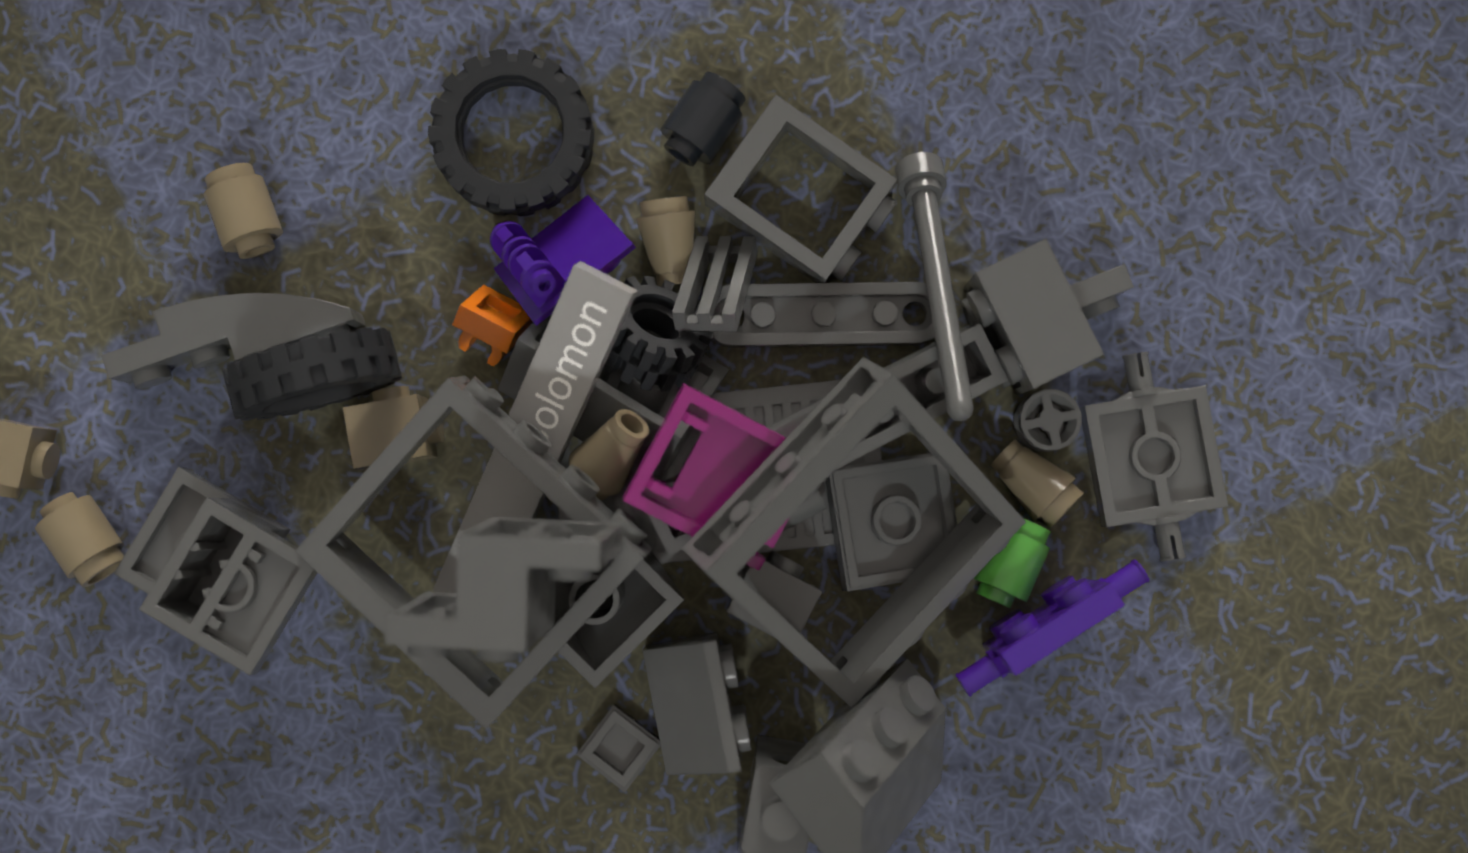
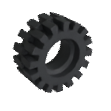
(652, 358)

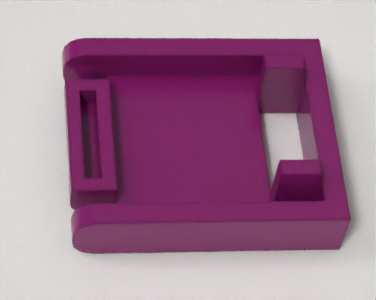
(716, 467)

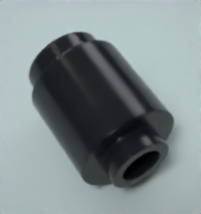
(703, 119)

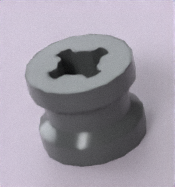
(1058, 418)

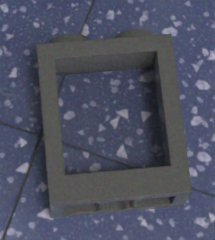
(750, 157)

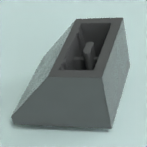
(1030, 317)
(694, 707)

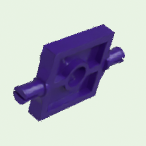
(1067, 612)

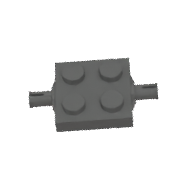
(1153, 456)

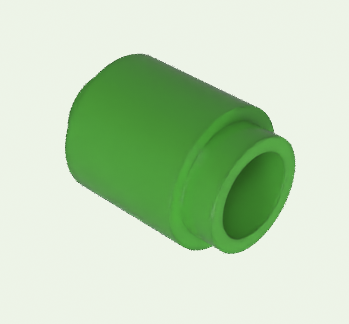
(1016, 567)

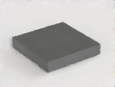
(888, 517)

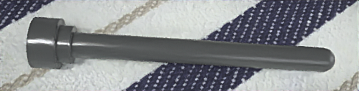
(921, 183)

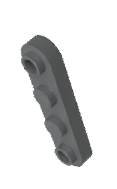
(828, 315)

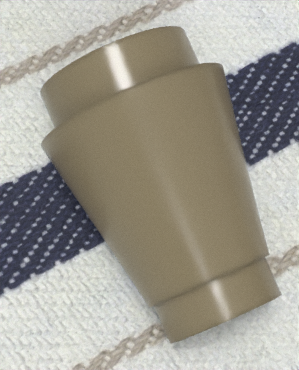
(668, 236)
(611, 452)
(1036, 483)

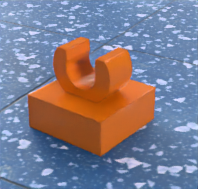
(491, 319)

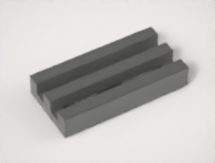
(693, 278)

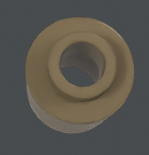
(242, 210)
(80, 538)

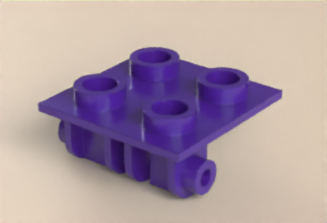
(540, 266)

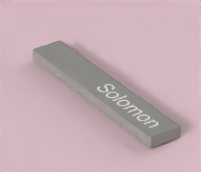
(551, 395)

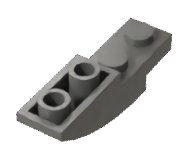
(209, 326)

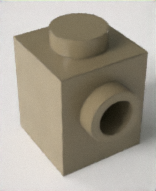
(377, 423)
(26, 457)

